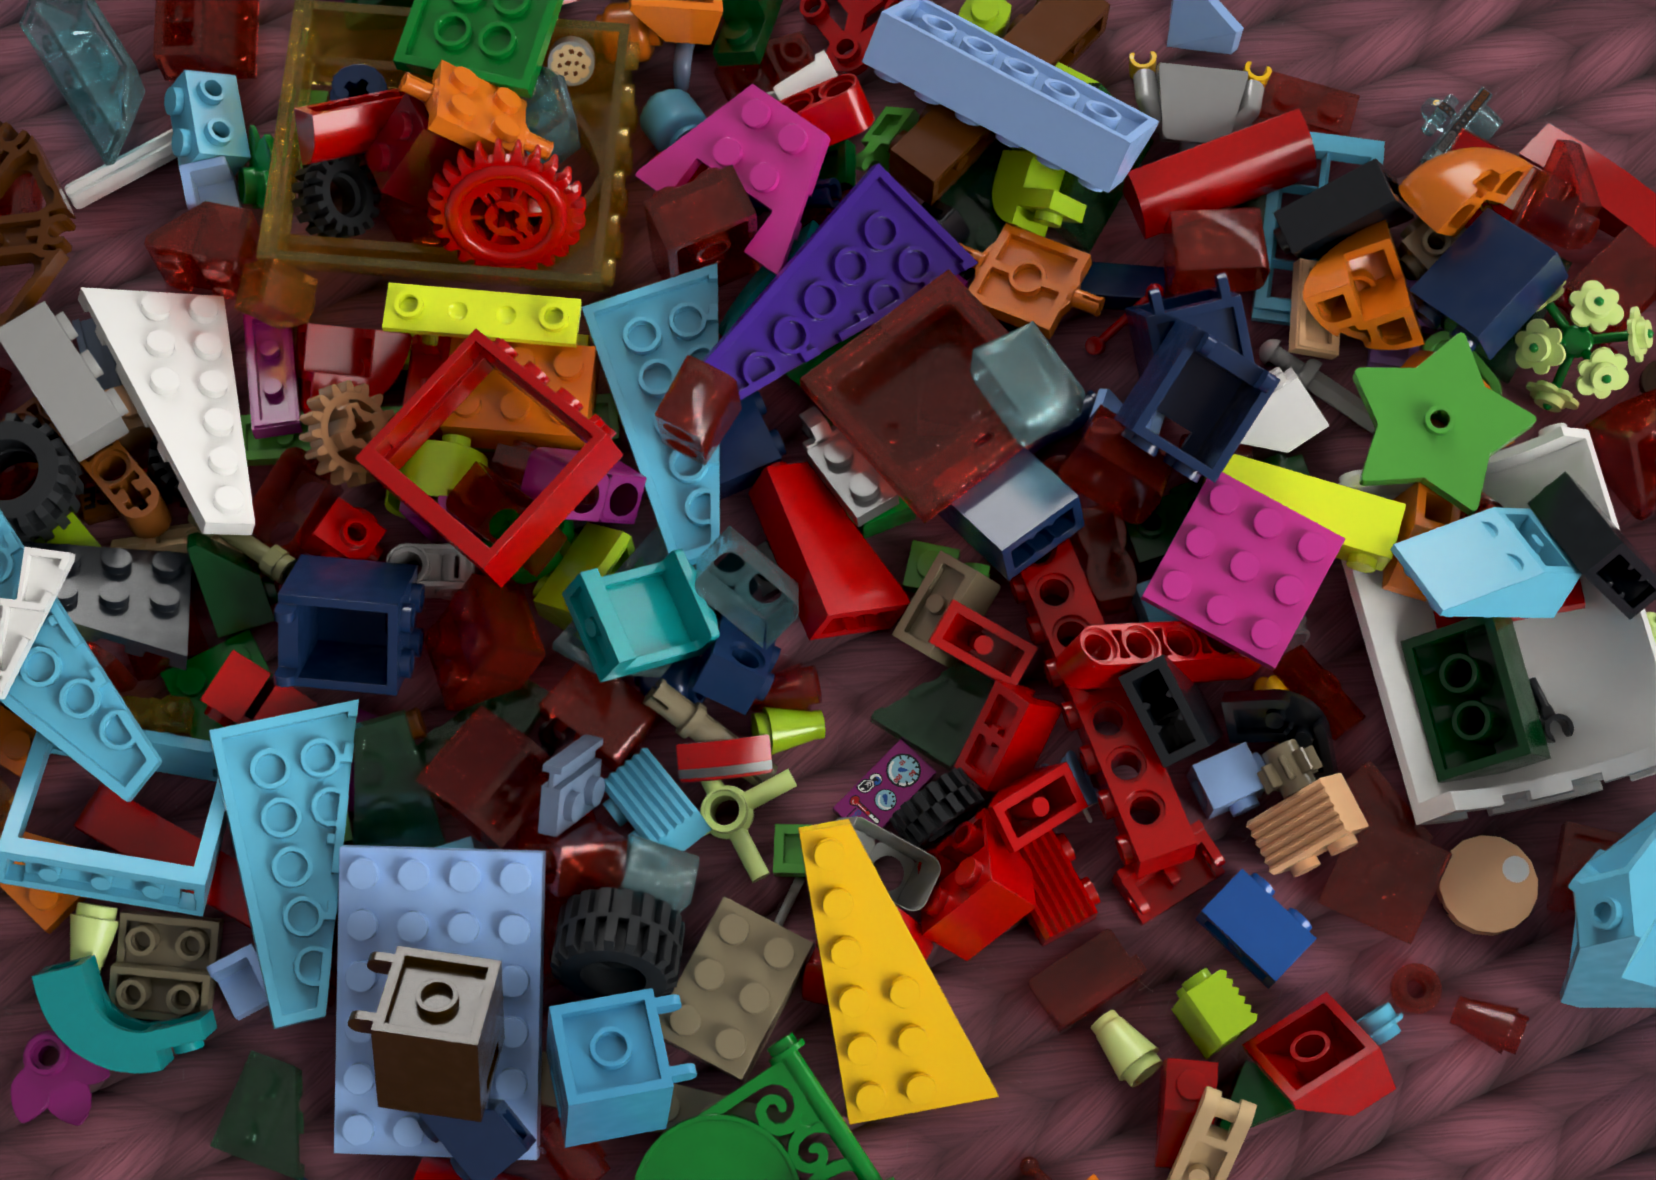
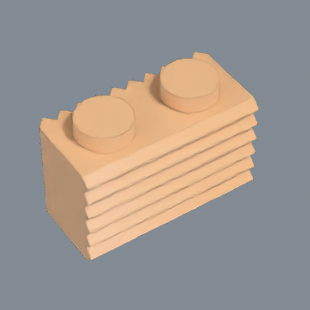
(1307, 825)

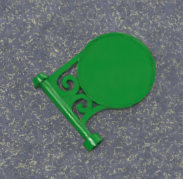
(737, 1148)

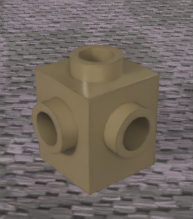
(1422, 248)

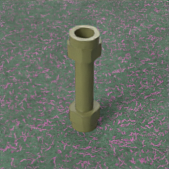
(272, 561)

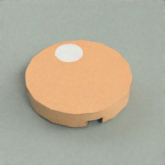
(1488, 885)

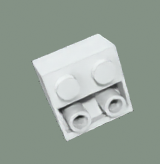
(1287, 417)

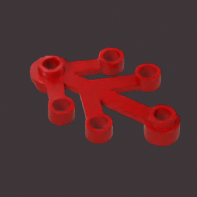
(852, 37)

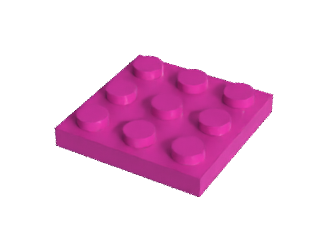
(1243, 569)

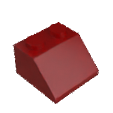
(1322, 1060)

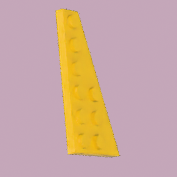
(887, 1013)

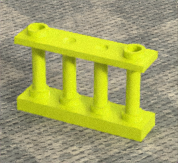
(501, 315)

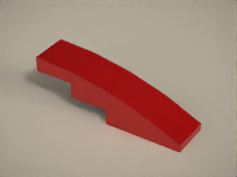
(1622, 196)

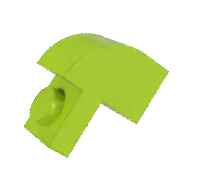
(1029, 194)

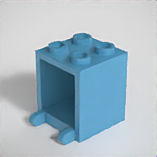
(612, 1066)

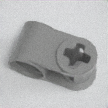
(438, 566)

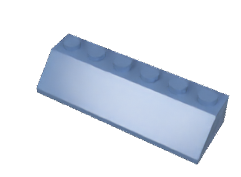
(1009, 93)

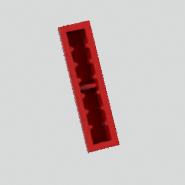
(343, 125)
(1222, 171)

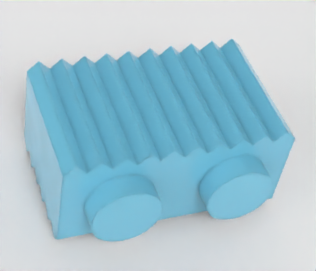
(653, 803)

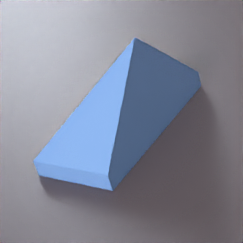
(1203, 27)

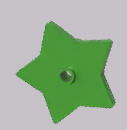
(1413, 450)

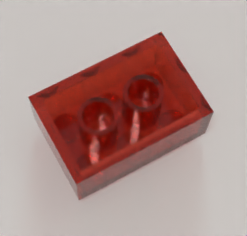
(702, 226)

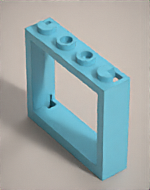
(110, 874)

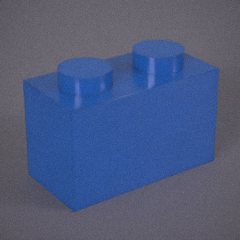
(1256, 927)

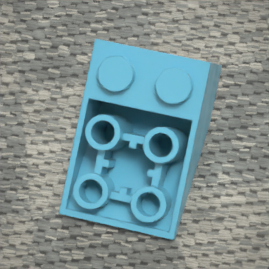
(1490, 566)

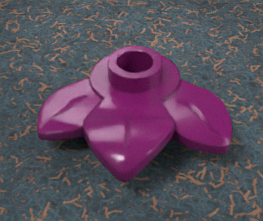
(58, 1087)

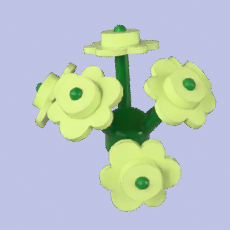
(1599, 370)

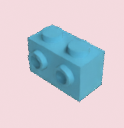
(207, 118)

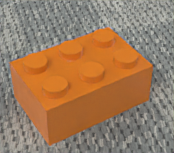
(503, 413)

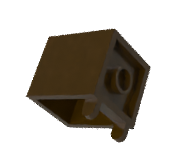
(435, 1031)

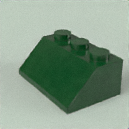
(1475, 699)

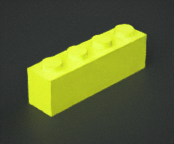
(1362, 518)

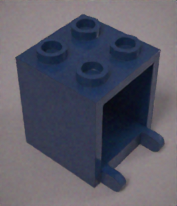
(1210, 309)
(1201, 389)
(348, 625)

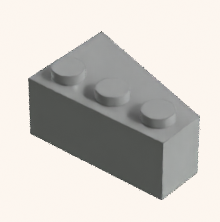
(64, 380)

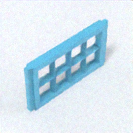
(1328, 148)

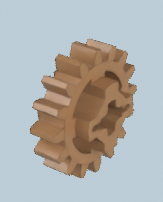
(340, 427)

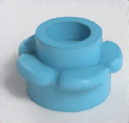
(1381, 1023)

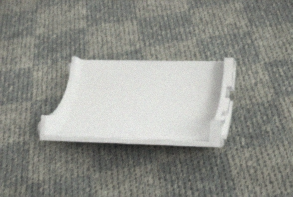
(1586, 660)

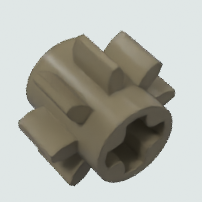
(1288, 768)

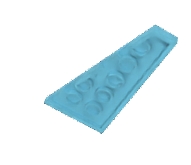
(640, 349)
(70, 695)
(287, 819)

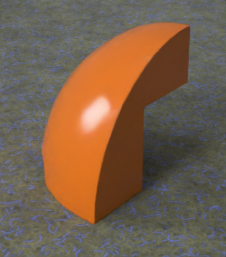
(1456, 183)
(1364, 292)

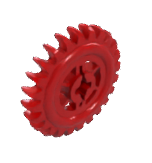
(505, 188)

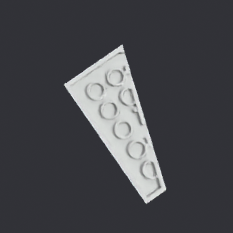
(183, 384)

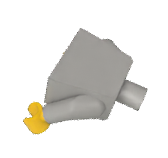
(1197, 101)

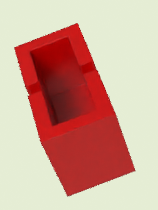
(238, 686)

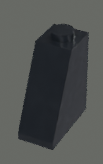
(1339, 210)
(1595, 545)
(1170, 710)

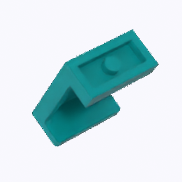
(641, 616)

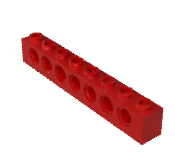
(1144, 846)

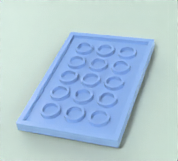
(447, 903)

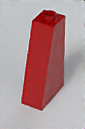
(817, 544)

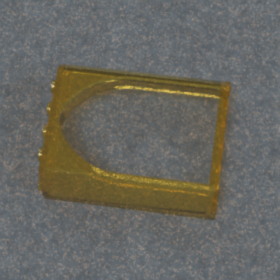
(343, 34)

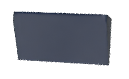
(1121, 283)

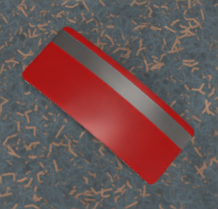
(724, 759)

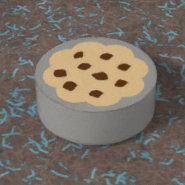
(572, 59)

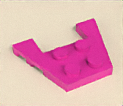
(772, 154)

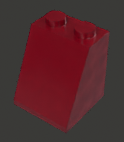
(409, 155)

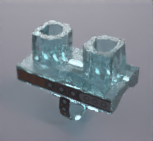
(1473, 116)

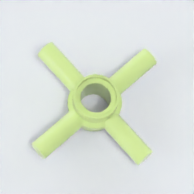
(747, 802)

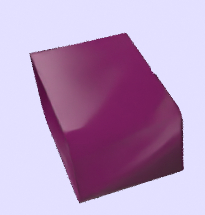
(618, 490)

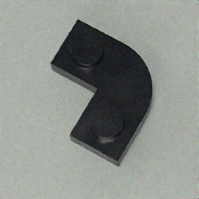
(1279, 717)

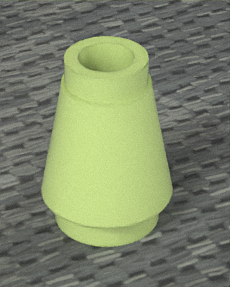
(92, 931)
(1126, 1048)

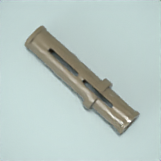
(692, 720)

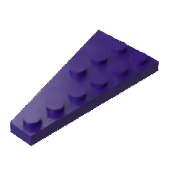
(843, 279)

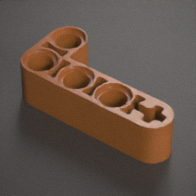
(120, 493)

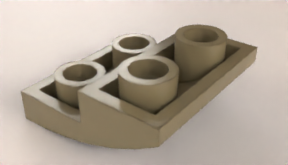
(164, 964)

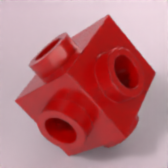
(346, 533)

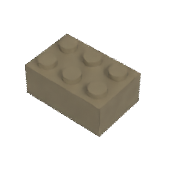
(735, 989)

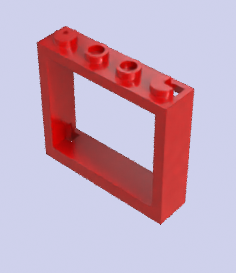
(438, 400)

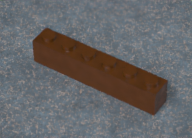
(943, 147)

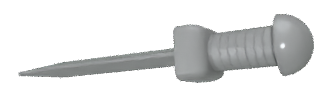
(1318, 383)

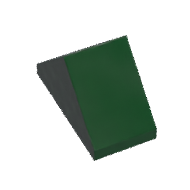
(1256, 1088)

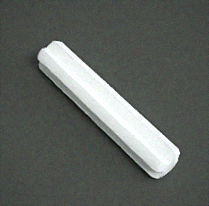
(125, 170)

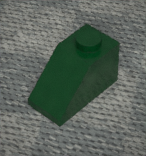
(231, 586)

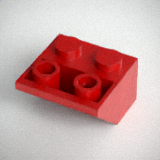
(978, 889)

